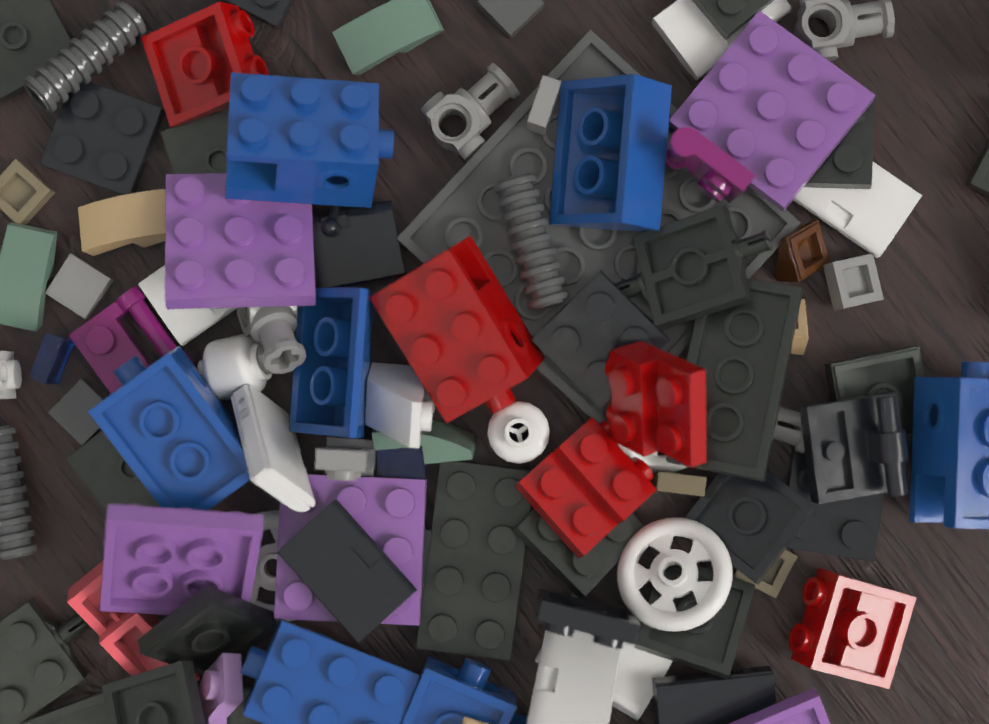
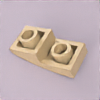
(123, 221)

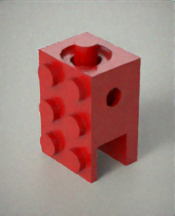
(459, 331)

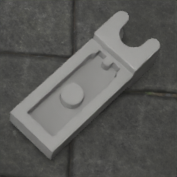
(347, 458)

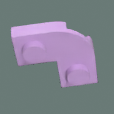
(221, 688)

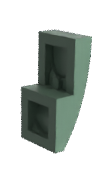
(385, 32)
(24, 270)
(440, 445)

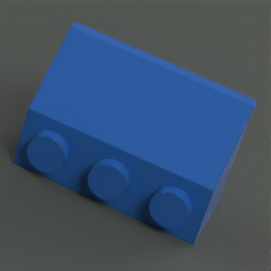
(611, 153)
(333, 378)

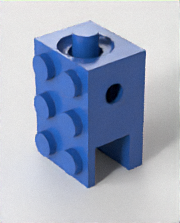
(304, 140)
(174, 432)
(951, 449)
(323, 681)
(450, 694)

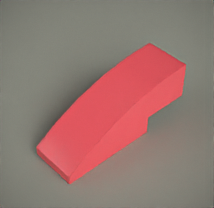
(116, 630)

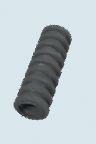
(84, 56)
(531, 241)
(14, 528)

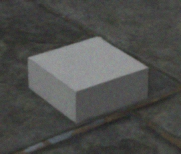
(543, 105)
(853, 282)
(79, 286)

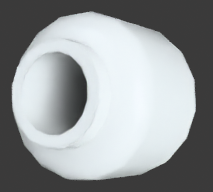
(232, 364)
(519, 451)

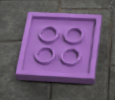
(774, 108)
(234, 249)
(391, 515)
(169, 554)

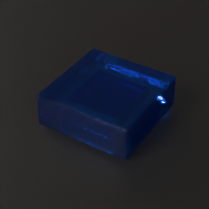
(51, 358)
(401, 463)

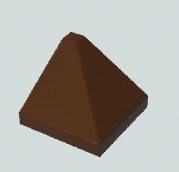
(801, 253)

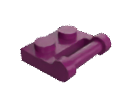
(717, 171)
(109, 344)

